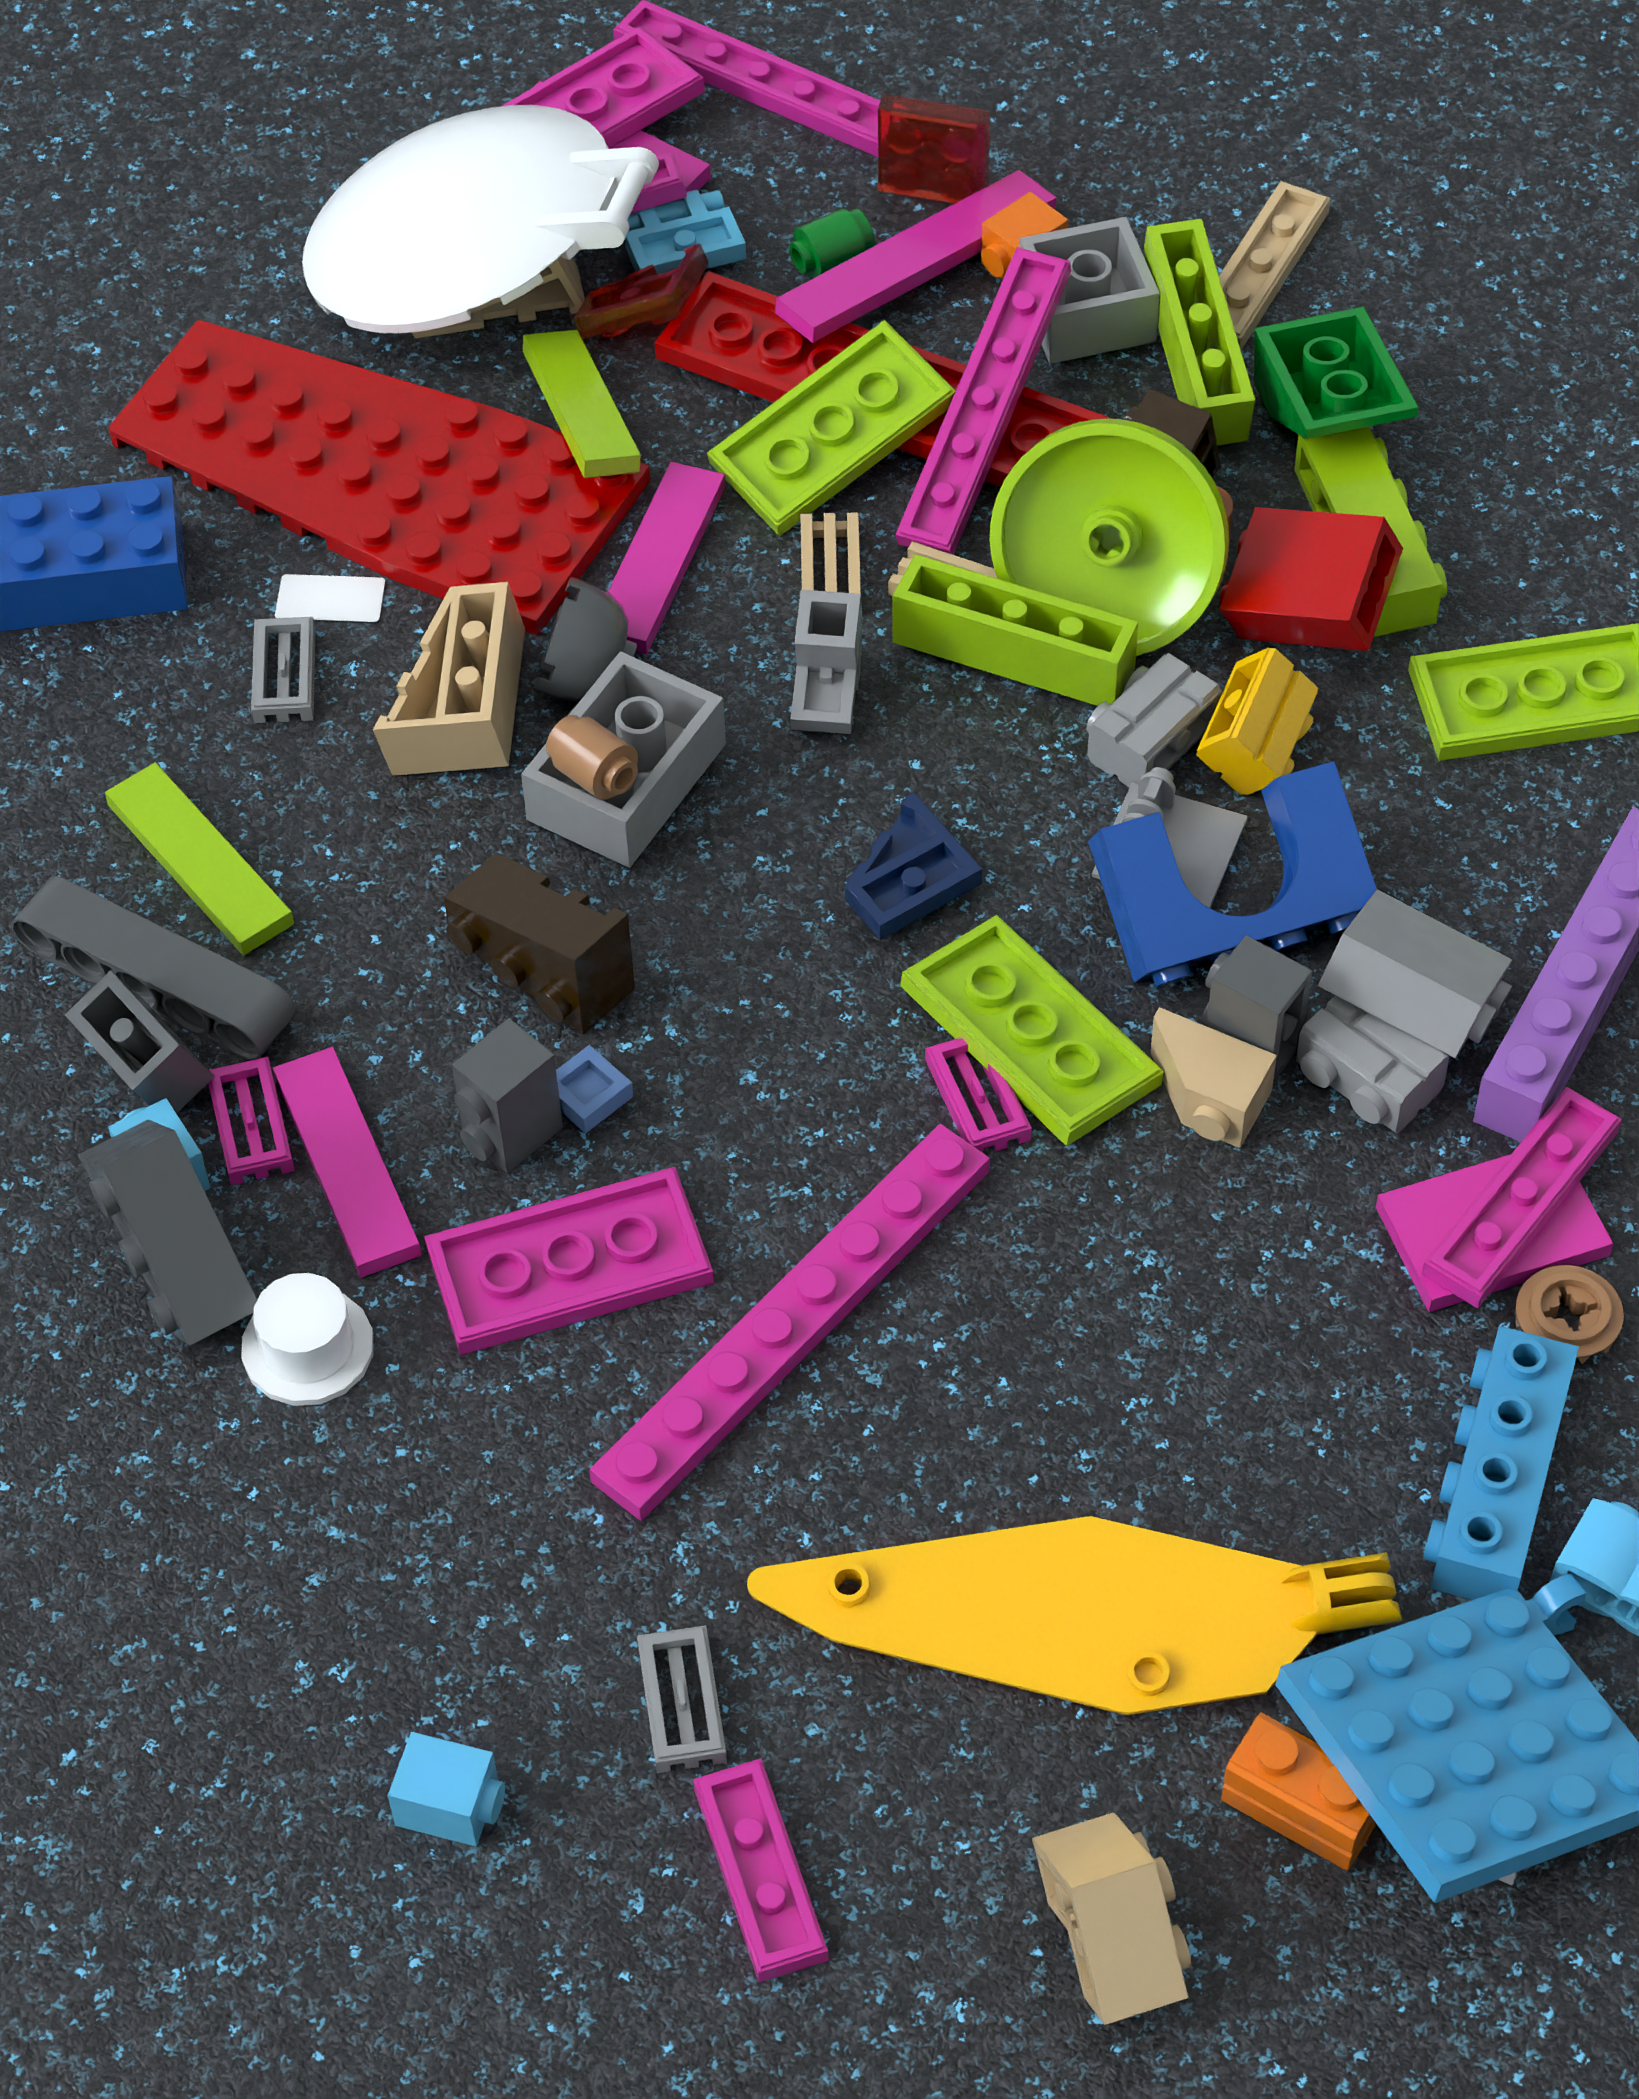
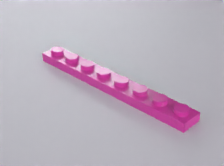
(788, 1322)

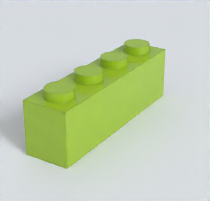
(1199, 328)
(1352, 476)
(1014, 631)

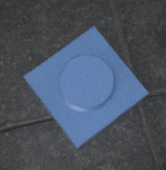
(591, 1088)

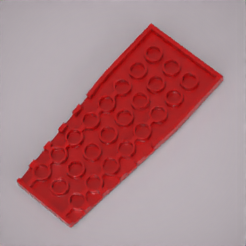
(379, 467)

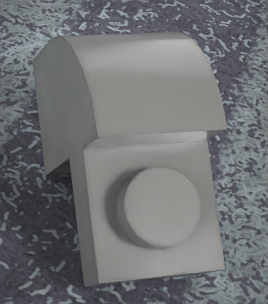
(827, 661)

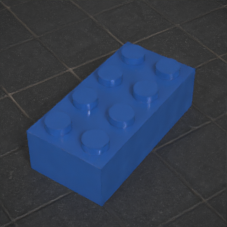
(91, 554)

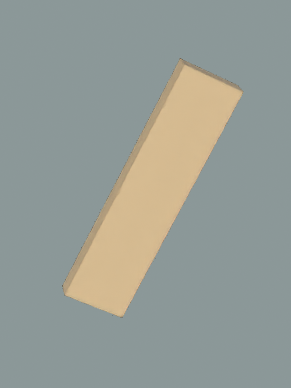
(1270, 254)

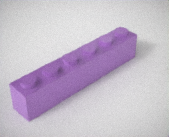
(1567, 995)

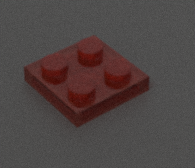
(932, 149)

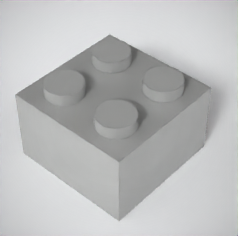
(1109, 293)

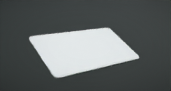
(330, 597)

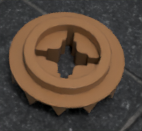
(1583, 1294)

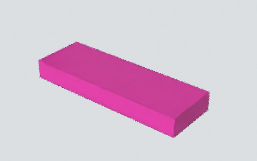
(760, 1870)

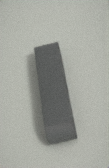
(165, 969)

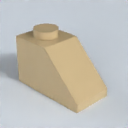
(1211, 1077)

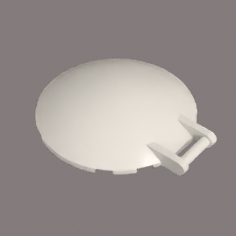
(468, 216)

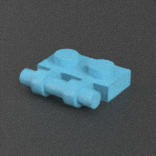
(664, 231)

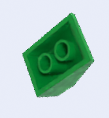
(1329, 374)

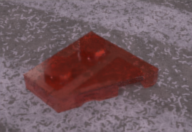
(641, 297)

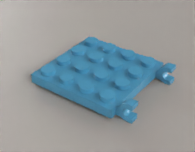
(1473, 1737)

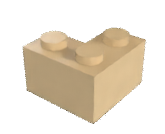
(1115, 1915)

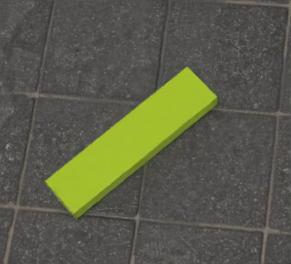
(581, 404)
(199, 858)

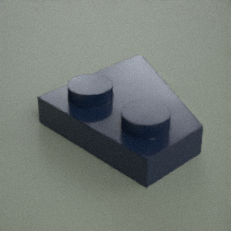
(910, 871)

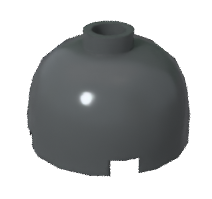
(583, 641)

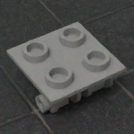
(1198, 833)

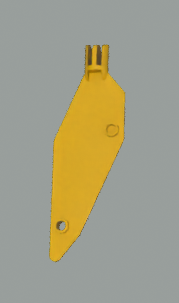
(1085, 1610)

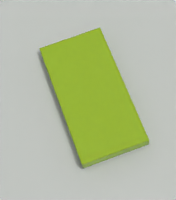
(832, 427)
(1530, 691)
(1032, 1029)

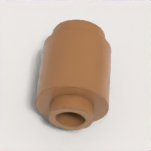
(592, 756)

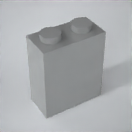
(1418, 974)

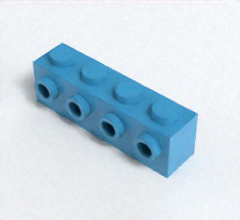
(1503, 1466)

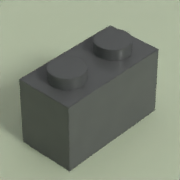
(1259, 999)
(138, 1044)
(507, 1096)

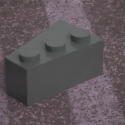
(169, 1231)

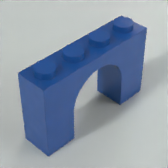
(1169, 929)

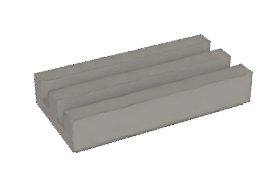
(283, 704)
(688, 1751)

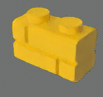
(1258, 721)

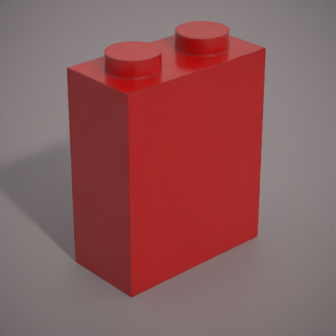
(1311, 578)

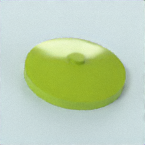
(1114, 524)

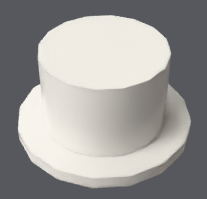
(306, 1341)

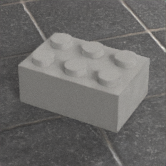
(676, 739)

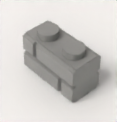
(1152, 721)
(1370, 1063)

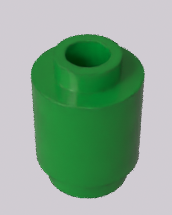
(830, 241)

